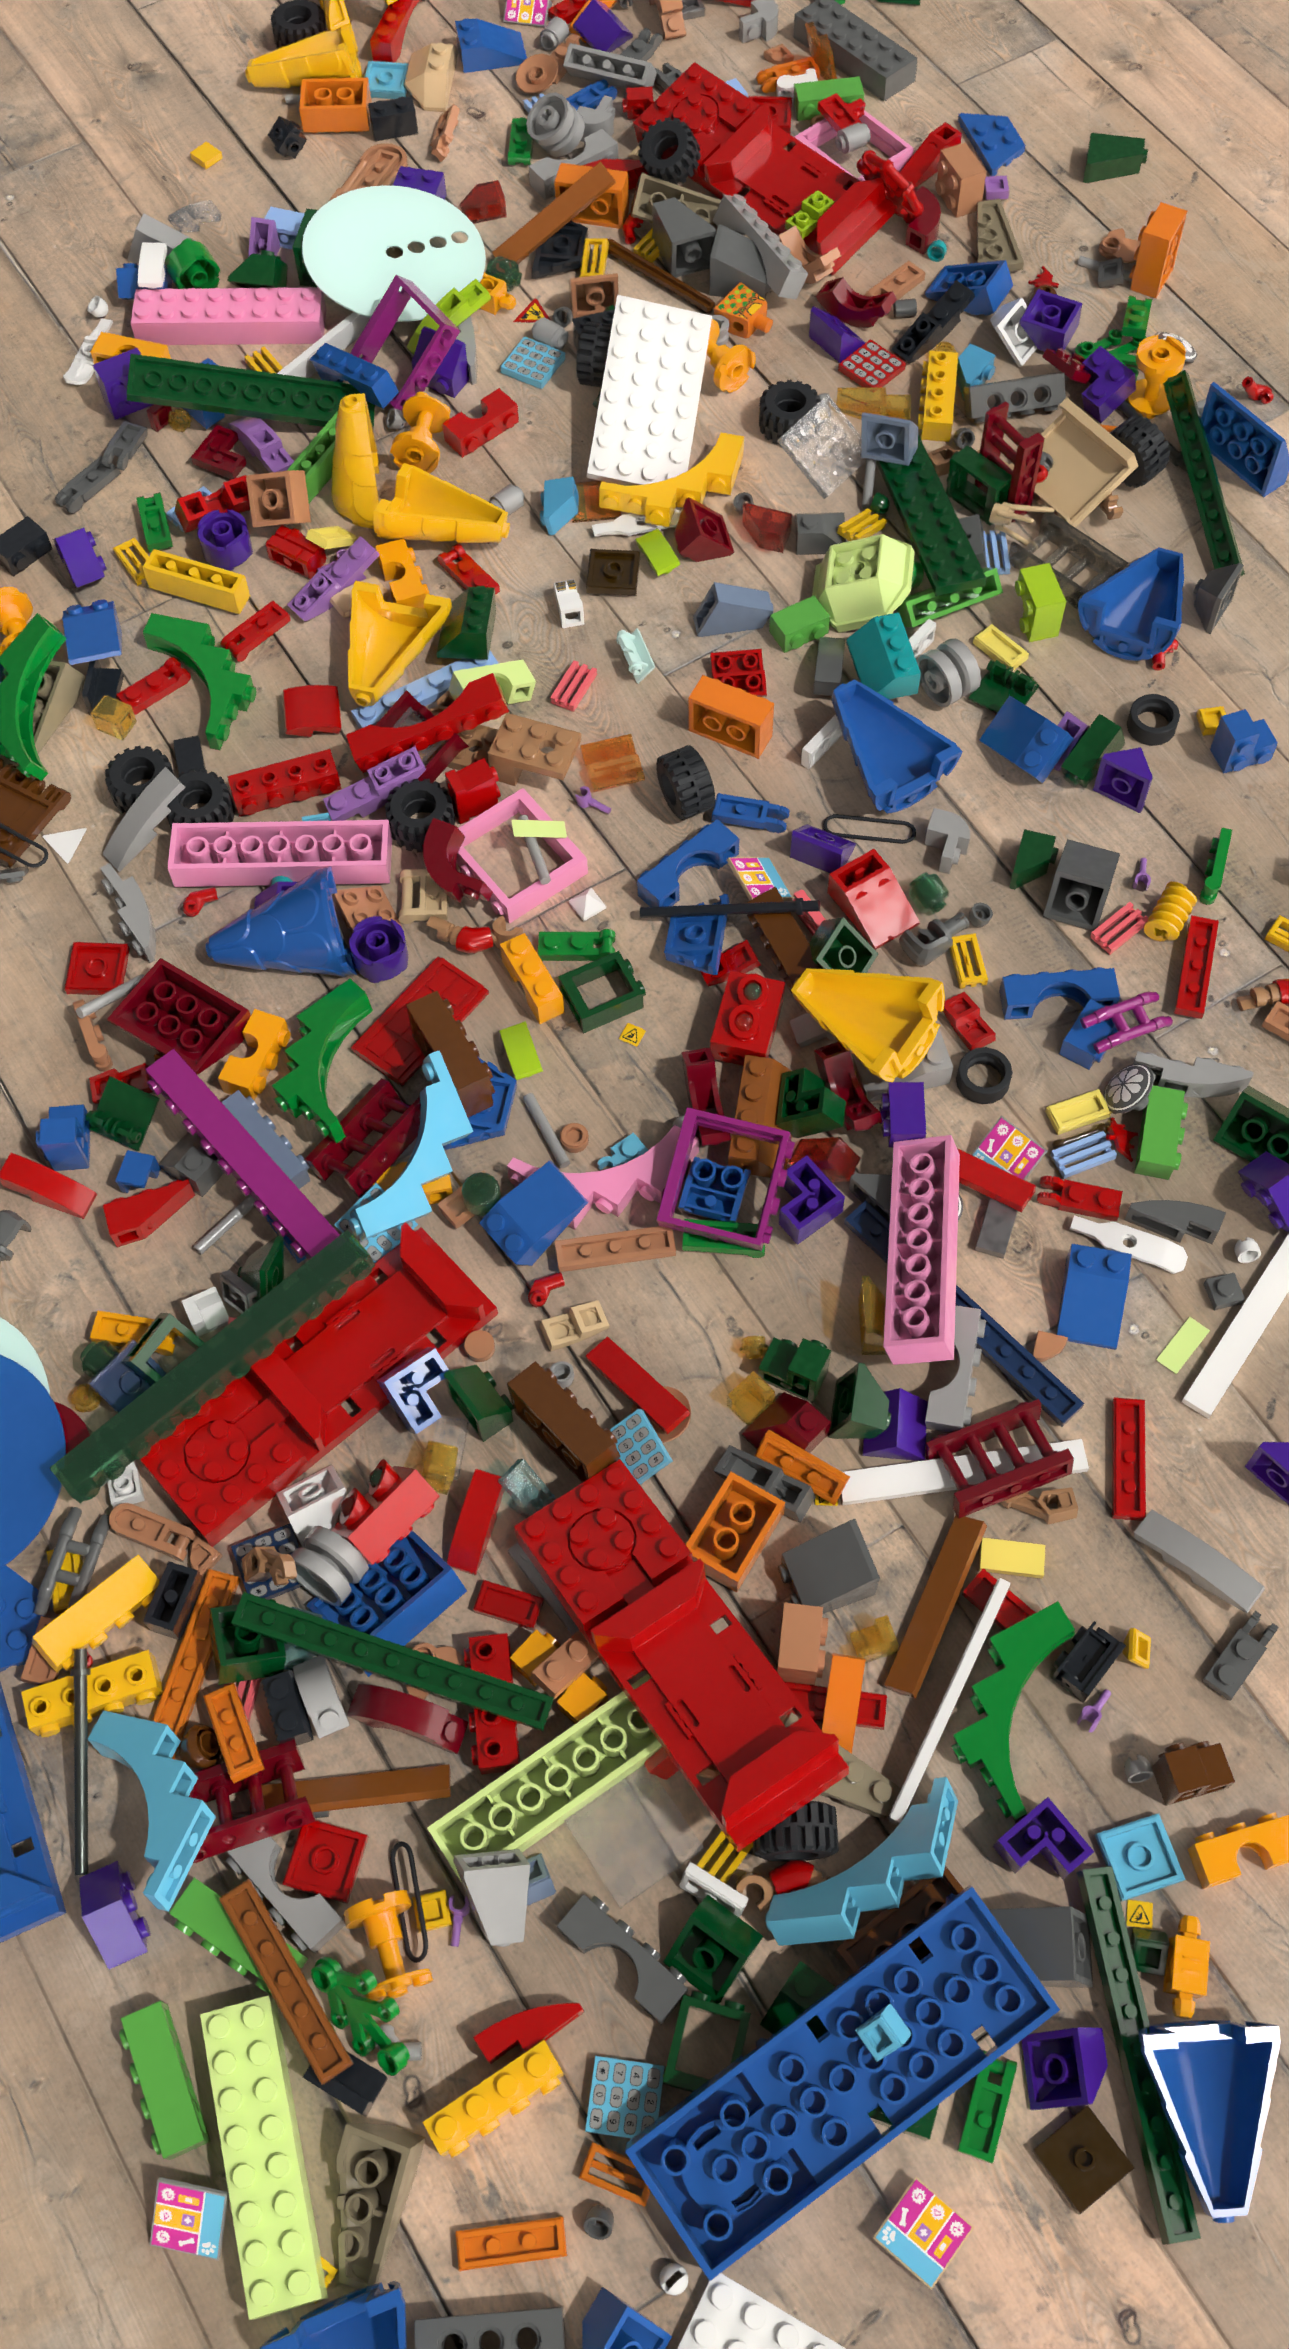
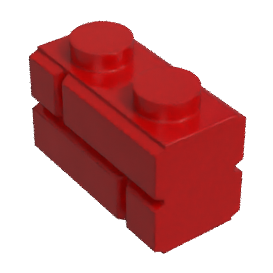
(295, 552)

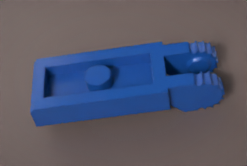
(592, 95)
(750, 813)

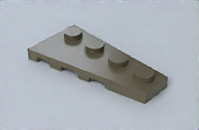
(995, 236)
(862, 1787)

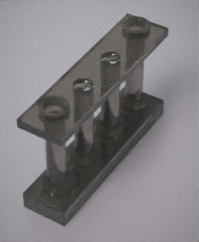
(1075, 543)

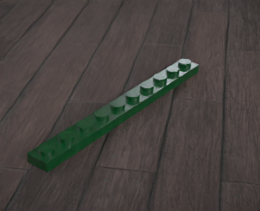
(1202, 471)
(393, 1661)
(1127, 2016)

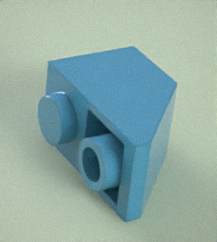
(974, 367)
(559, 503)

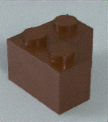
(1191, 1771)

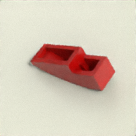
(46, 1186)
(475, 1522)
(526, 2028)

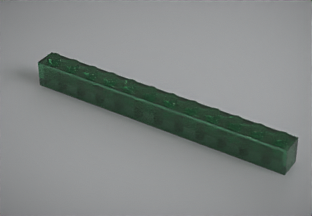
(212, 1367)

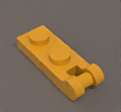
(122, 1328)

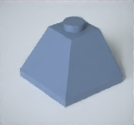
(888, 438)

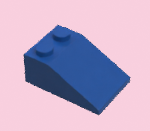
(488, 45)
(987, 280)
(92, 632)
(1026, 739)
(533, 1214)
(1093, 1296)

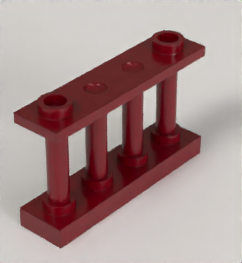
(1025, 460)
(357, 1125)
(999, 1486)
(216, 1785)

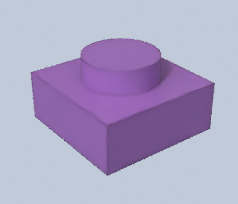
(996, 187)

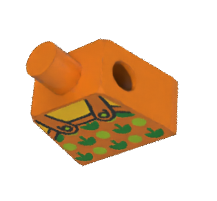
(744, 311)

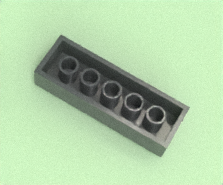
(859, 48)

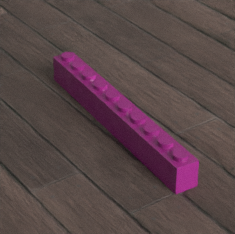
(240, 1155)

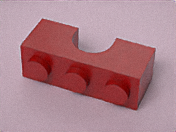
(468, 434)
(231, 496)

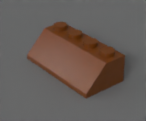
(759, 1105)

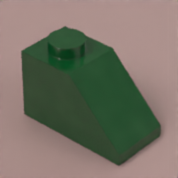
(1033, 857)

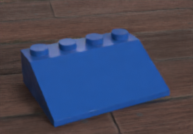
(1244, 442)
(397, 1594)

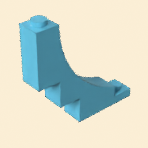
(441, 1123)
(175, 1819)
(910, 1853)

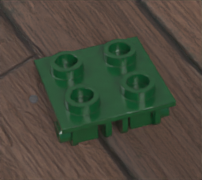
(1000, 684)
(123, 1113)

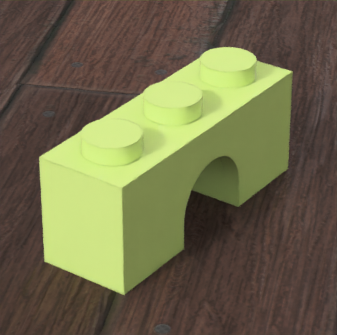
(513, 677)

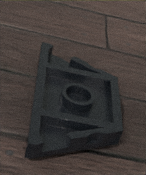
(560, 251)

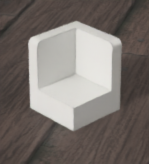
(206, 1311)

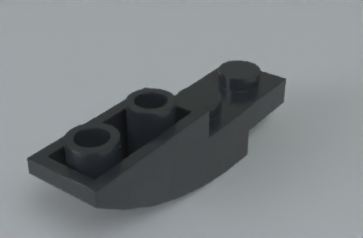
(936, 325)

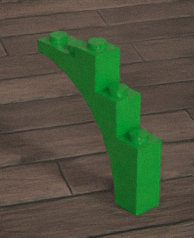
(195, 647)
(25, 666)
(310, 1058)
(987, 1740)

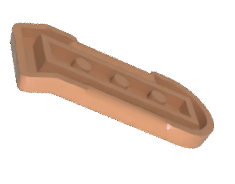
(377, 168)

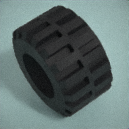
(297, 21)
(662, 137)
(592, 353)
(784, 406)
(1148, 446)
(131, 768)
(685, 782)
(201, 788)
(413, 799)
(803, 1836)

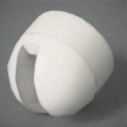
(98, 307)
(1247, 1250)
(680, 2285)

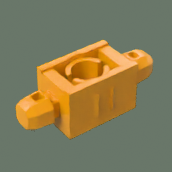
(498, 292)
(1186, 1967)

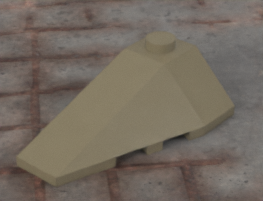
(652, 190)
(55, 699)
(375, 2180)

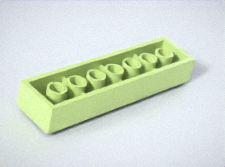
(550, 1783)
(263, 2158)

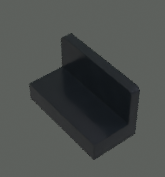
(100, 683)
(355, 2086)

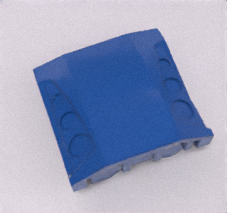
(714, 1190)

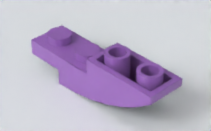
(262, 442)
(316, 594)
(373, 791)

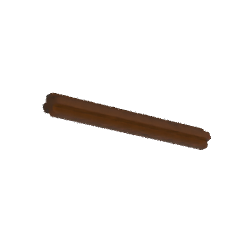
(660, 276)

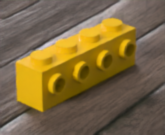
(939, 396)
(196, 581)
(96, 1614)
(108, 1689)
(492, 2099)

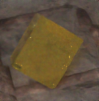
(113, 717)
(750, 1398)
(439, 1465)
(875, 1640)

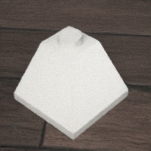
(1007, 324)
(313, 1501)

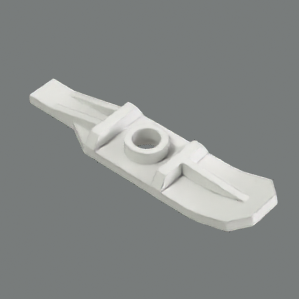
(82, 365)
(628, 525)
(1146, 1246)

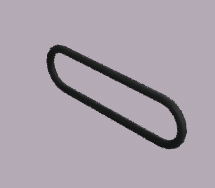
(871, 820)
(29, 841)
(418, 1901)

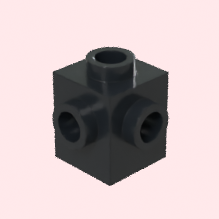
(287, 137)

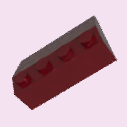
(181, 1014)

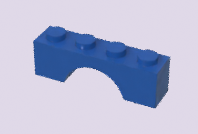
(366, 377)
(708, 848)
(1024, 992)

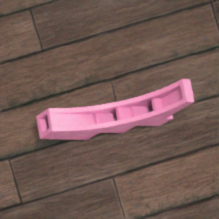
(616, 1186)

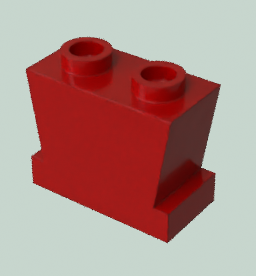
(472, 789)

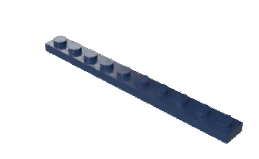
(997, 1343)

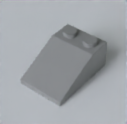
(933, 1071)

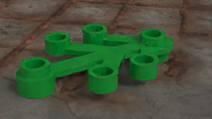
(1086, 348)
(357, 2012)

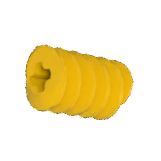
(1170, 912)

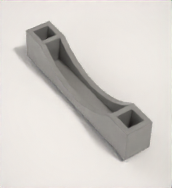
(782, 270)

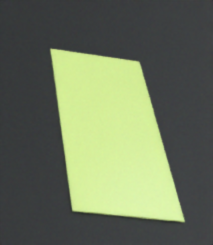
(539, 828)
(1183, 1345)

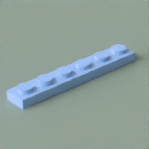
(424, 690)

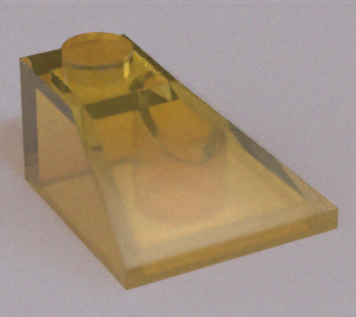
(871, 1318)

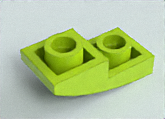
(811, 211)
(658, 552)
(521, 1051)

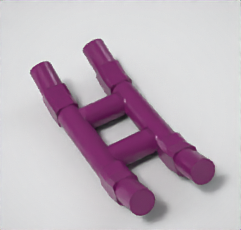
(1124, 1032)

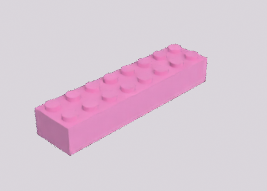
(229, 316)
(294, 849)
(922, 1251)

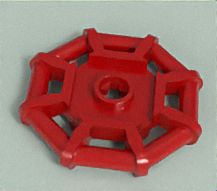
(897, 188)

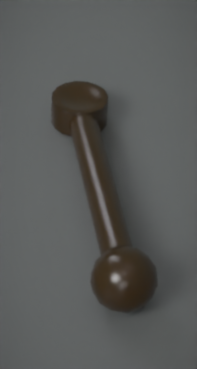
(1059, 1143)

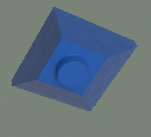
(618, 2325)

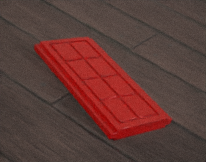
(389, 1041)

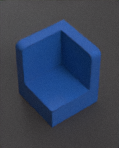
(136, 1170)

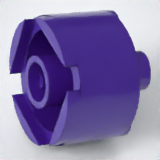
(224, 539)
(379, 949)

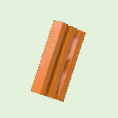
(590, 2162)

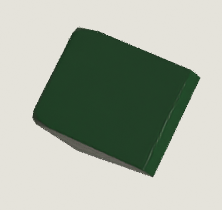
(1150, 1950)

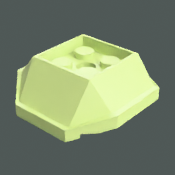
(863, 580)

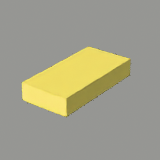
(331, 537)
(1000, 647)
(1078, 1112)
(1012, 1558)

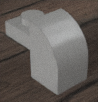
(761, 22)
(598, 118)
(948, 833)
(320, 1696)

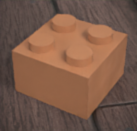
(960, 179)
(278, 498)
(799, 1643)

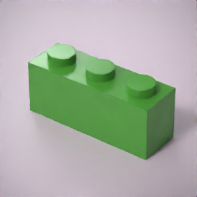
(810, 93)
(1161, 1133)

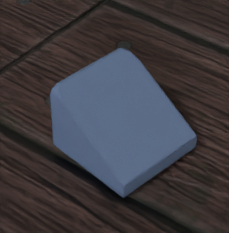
(540, 1882)

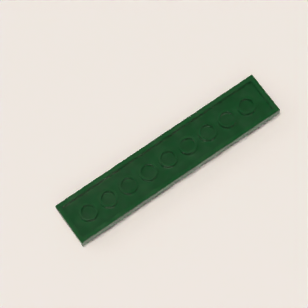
(236, 391)
(932, 524)

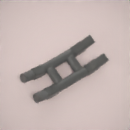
(64, 1545)

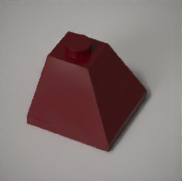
(702, 533)
(791, 1419)

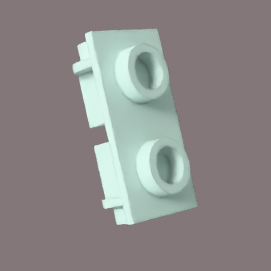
(636, 653)

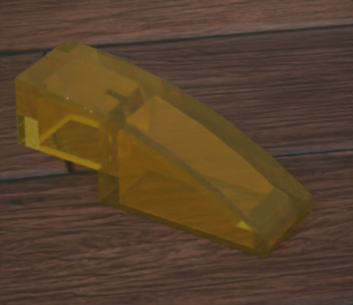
(873, 401)

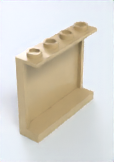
(1085, 465)

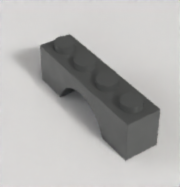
(591, 1928)

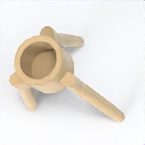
(1004, 513)

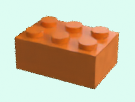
(335, 105)
(609, 208)
(1157, 250)
(730, 716)
(735, 1530)

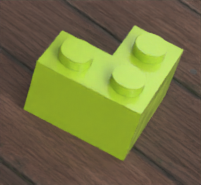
(1042, 602)

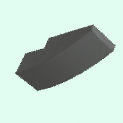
(829, 665)
(1176, 1218)
(769, 1478)

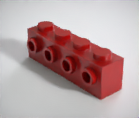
(284, 782)
(496, 1737)

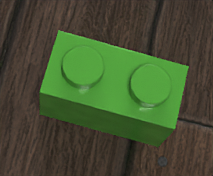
(799, 624)

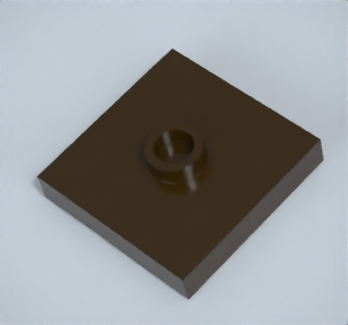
(613, 572)
(1083, 2159)

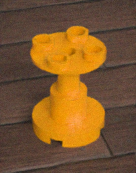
(1158, 362)
(729, 363)
(416, 445)
(14, 614)
(383, 1933)

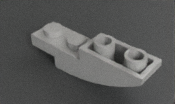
(133, 912)
(1201, 1080)

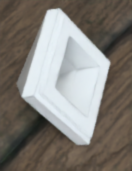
(587, 904)

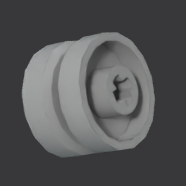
(555, 124)
(949, 672)
(328, 1565)

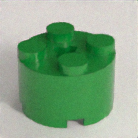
(192, 266)

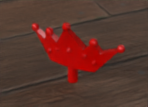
(1044, 279)
(1121, 1138)

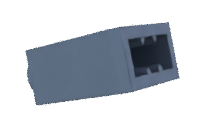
(732, 610)

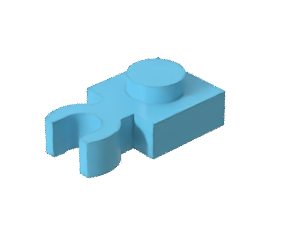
(623, 1152)

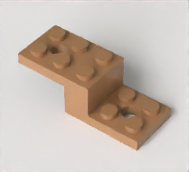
(518, 748)

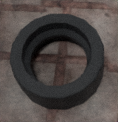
(1157, 704)
(989, 1057)

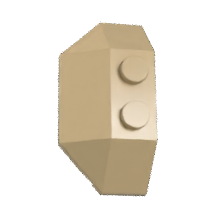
(432, 75)

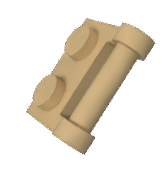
(432, 898)

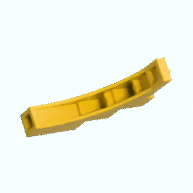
(659, 499)

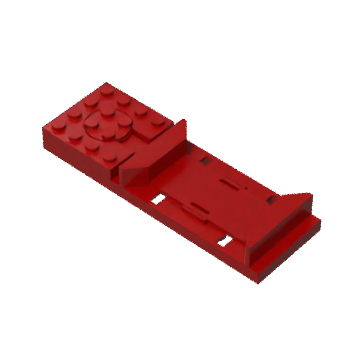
(747, 150)
(289, 1404)
(708, 1693)

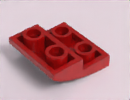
(740, 670)
(311, 709)

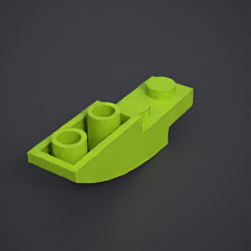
(456, 307)

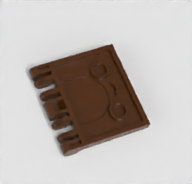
(25, 809)

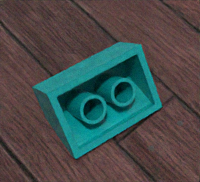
(885, 657)

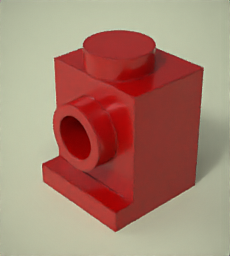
(637, 101)

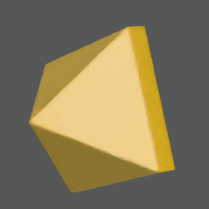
(1137, 1648)

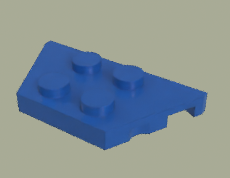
(993, 139)
(697, 940)
(494, 1120)
(17, 1618)

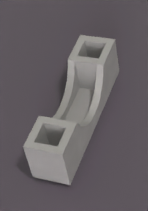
(597, 146)
(948, 1406)
(310, 1917)

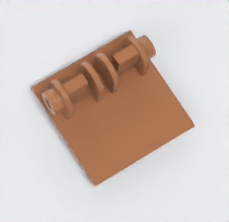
(363, 903)

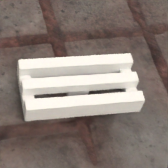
(700, 1883)

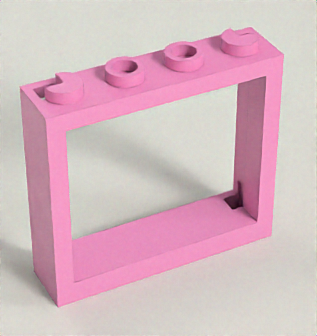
(881, 137)
(537, 893)

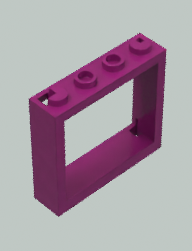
(383, 321)
(679, 1164)

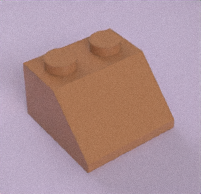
(592, 293)

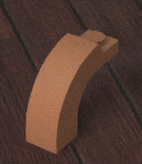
(670, 17)
(816, 265)

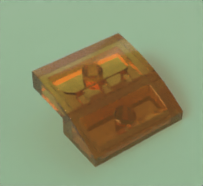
(821, 52)
(612, 763)

